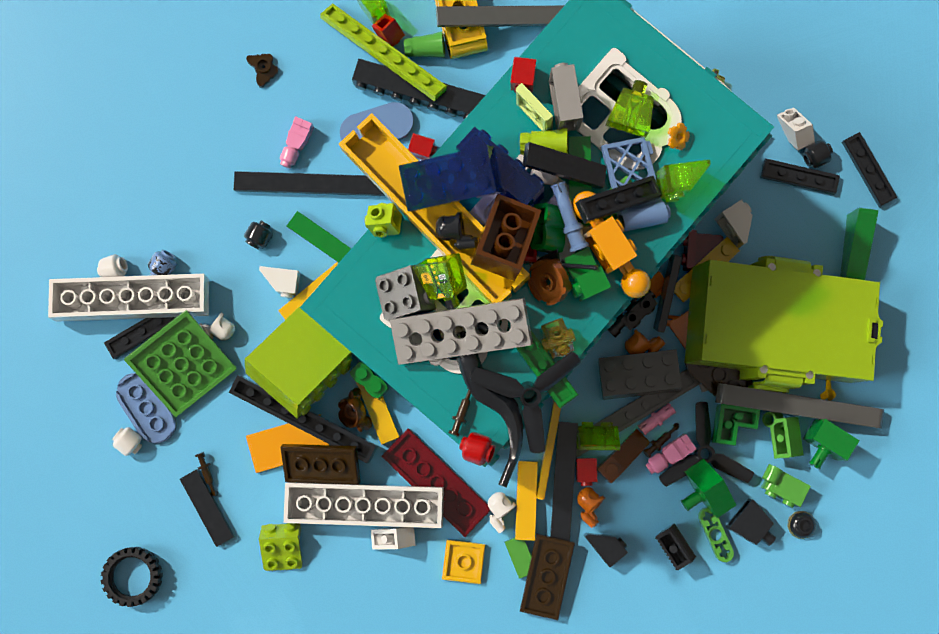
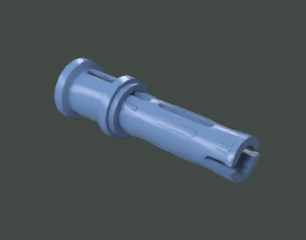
(572, 227)

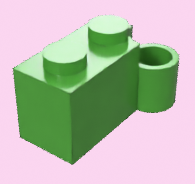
(784, 435)
(784, 486)

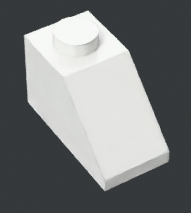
(282, 280)
(393, 538)

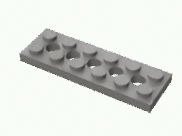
(468, 317)

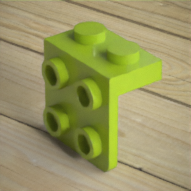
(280, 546)

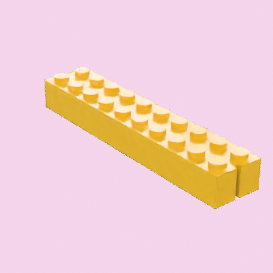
(379, 158)

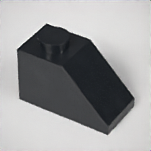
(607, 547)

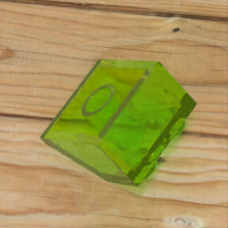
(679, 178)
(598, 437)

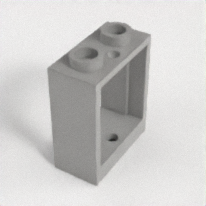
(565, 97)

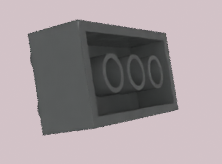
(639, 374)

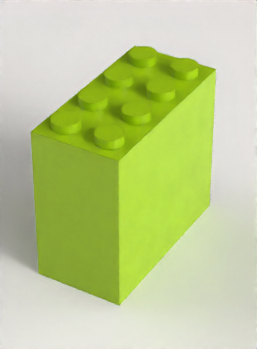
(298, 362)

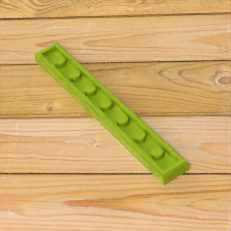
(383, 52)

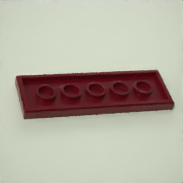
(424, 468)

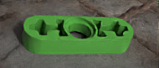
(716, 550)

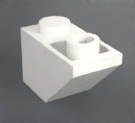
(796, 128)

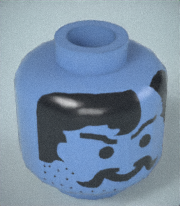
(162, 263)

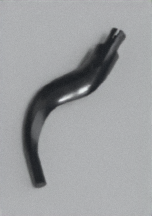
(503, 405)

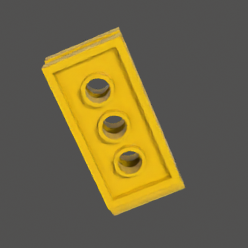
(463, 41)

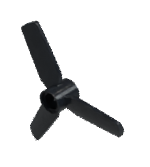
(513, 388)
(718, 461)

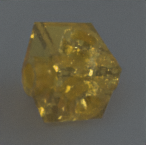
(557, 338)

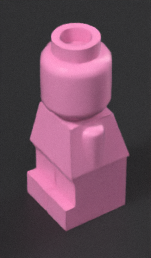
(296, 141)
(671, 454)

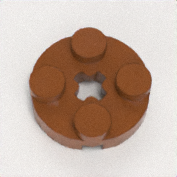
(558, 277)

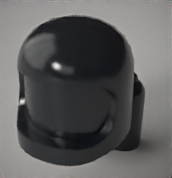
(452, 228)

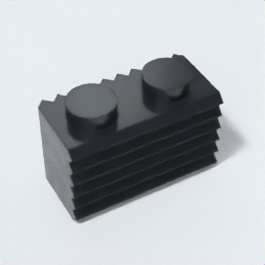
(675, 546)

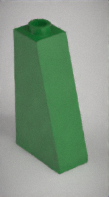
(858, 242)

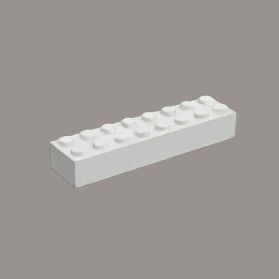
(128, 297)
(364, 505)

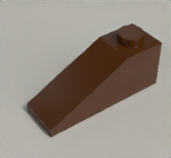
(620, 459)

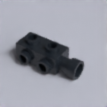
(635, 313)

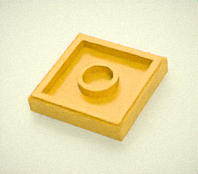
(463, 561)

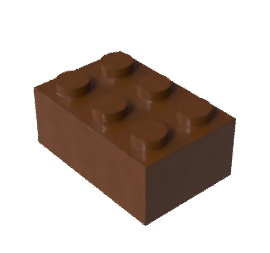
(506, 237)

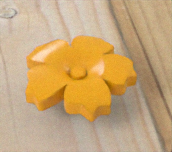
(678, 136)

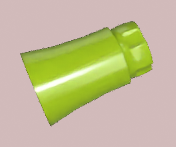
(551, 139)

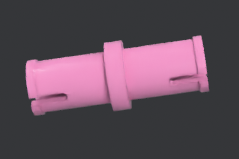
(656, 419)

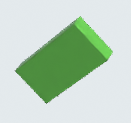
(519, 555)

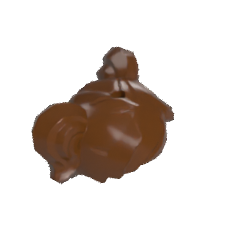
(354, 418)

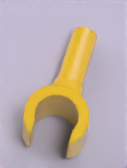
(828, 393)

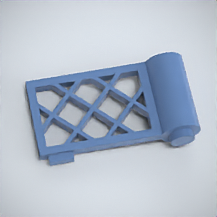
(646, 214)

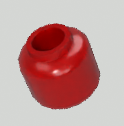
(477, 448)

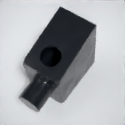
(752, 524)

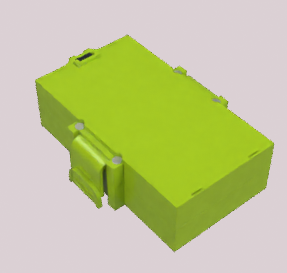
(782, 323)

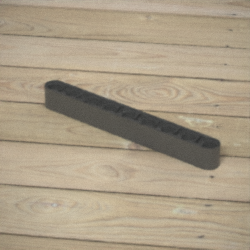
(799, 405)

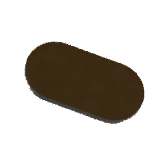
(711, 376)

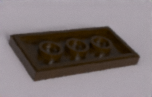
(320, 464)
(547, 576)

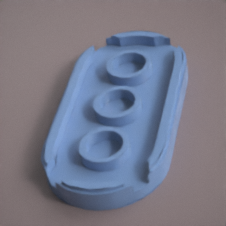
(393, 116)
(145, 409)

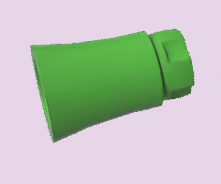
(425, 46)

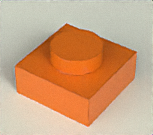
(657, 284)

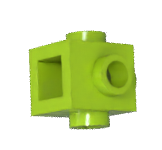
(383, 219)

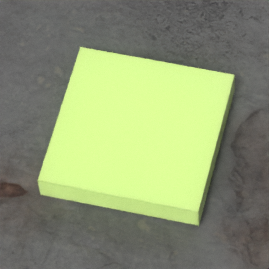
(533, 108)

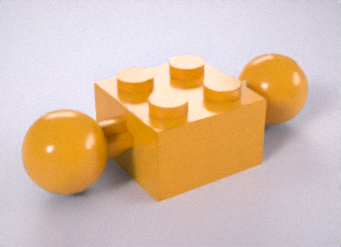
(615, 251)

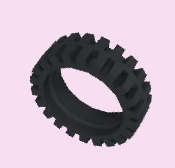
(108, 578)

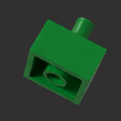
(829, 441)
(709, 489)

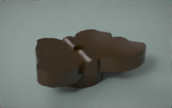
(263, 74)

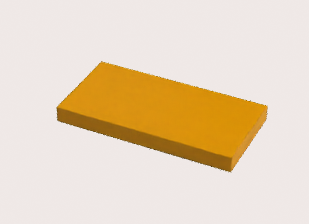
(266, 444)

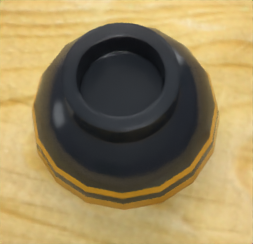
(801, 524)

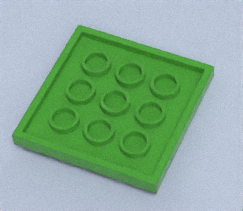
(180, 363)

